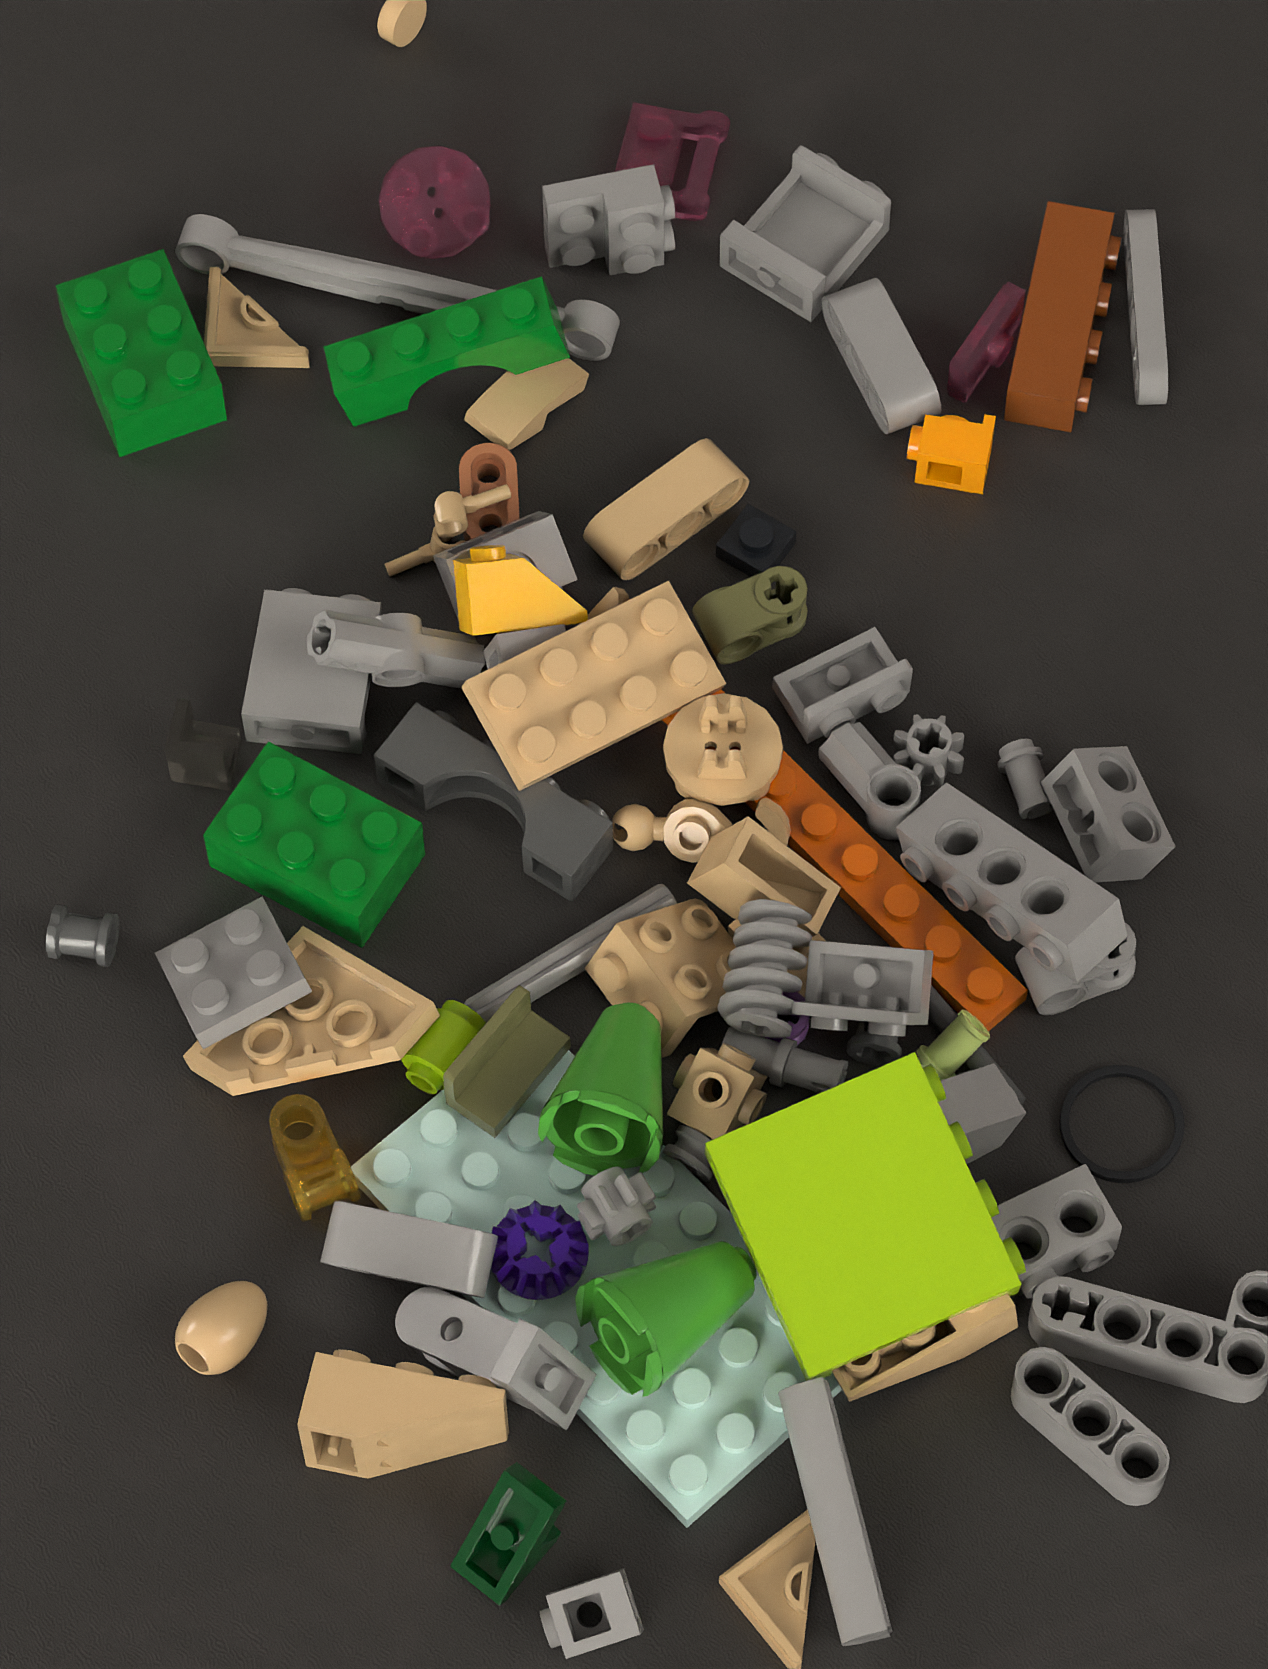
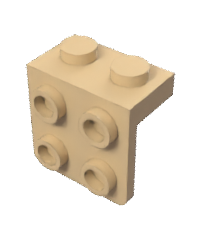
(668, 964)

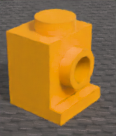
(952, 452)

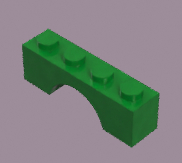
(502, 329)

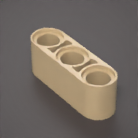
(665, 509)

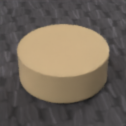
(401, 20)

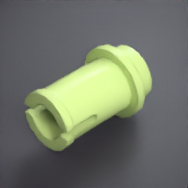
(954, 1045)

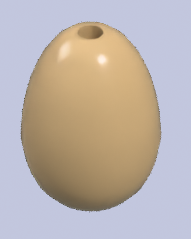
(221, 1327)

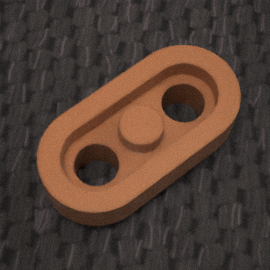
(483, 461)

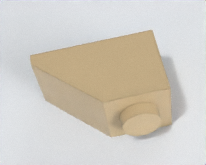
(752, 865)

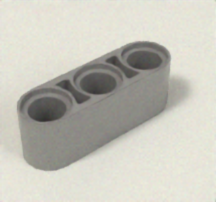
(881, 355)
(409, 1249)
(1082, 1397)

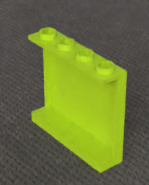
(864, 1215)

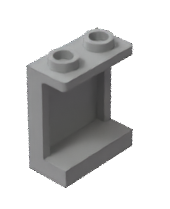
(807, 234)
(290, 695)

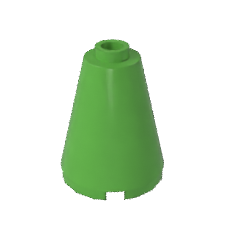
(610, 1096)
(663, 1311)

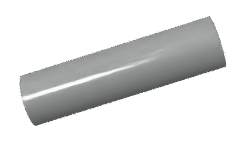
(835, 1512)

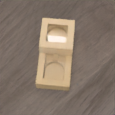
(519, 403)

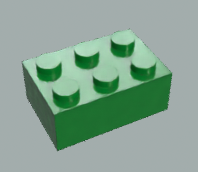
(141, 352)
(315, 844)

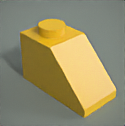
(508, 594)

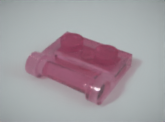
(656, 138)

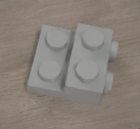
(611, 217)

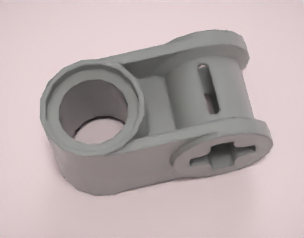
(1056, 992)

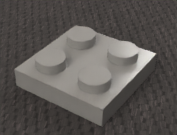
(233, 972)

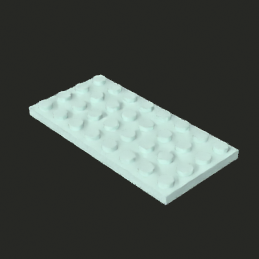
(720, 1406)

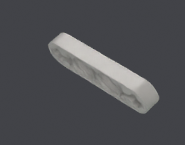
(1145, 307)

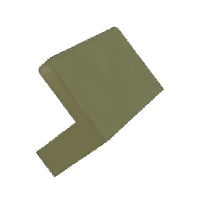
(504, 1064)

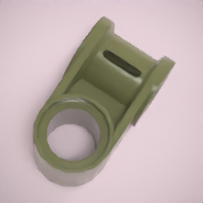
(751, 615)

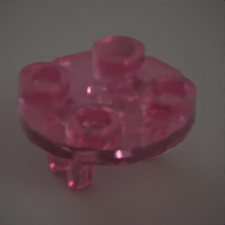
(459, 192)

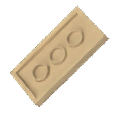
(593, 685)

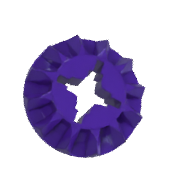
(530, 1276)

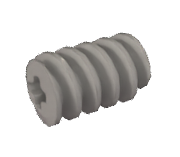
(761, 967)

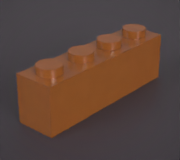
(1060, 317)

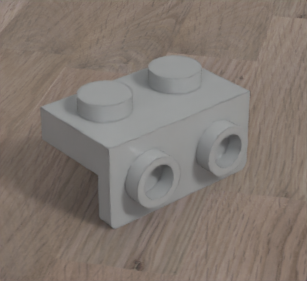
(843, 685)
(866, 984)

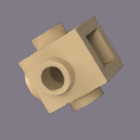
(698, 1100)

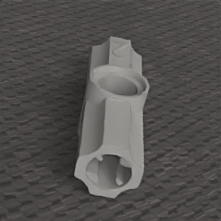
(394, 649)

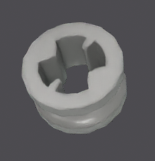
(691, 1152)

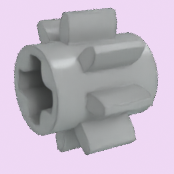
(943, 747)
(616, 1206)

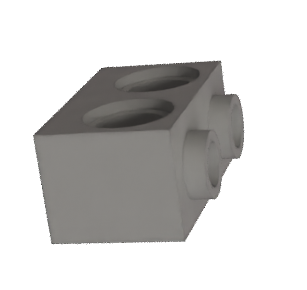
(1107, 814)
(1037, 1219)

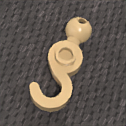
(688, 826)

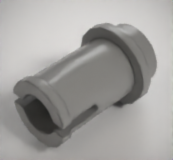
(1024, 771)

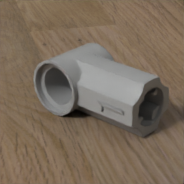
(871, 777)

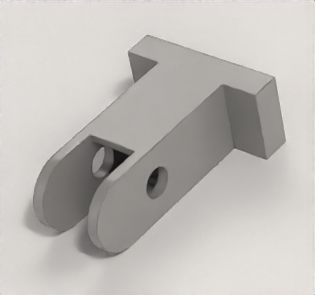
(484, 1344)

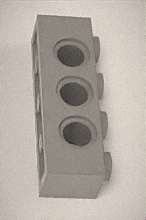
(1011, 883)

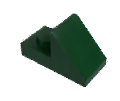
(510, 1534)

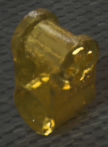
(313, 1166)

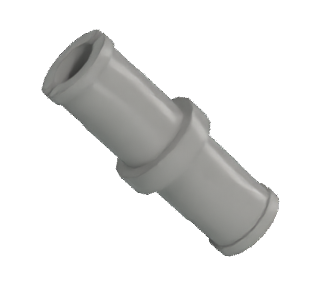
(787, 1063)

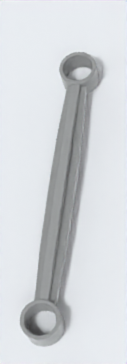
(211, 242)

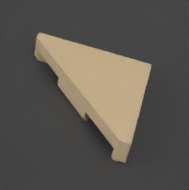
(243, 332)
(774, 1588)

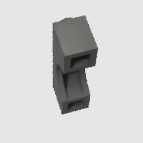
(436, 761)

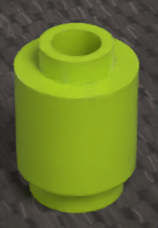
(441, 1045)

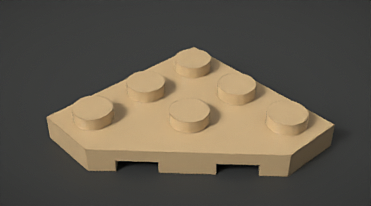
(345, 1024)

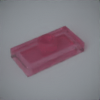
(987, 343)

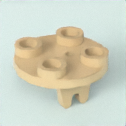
(722, 774)

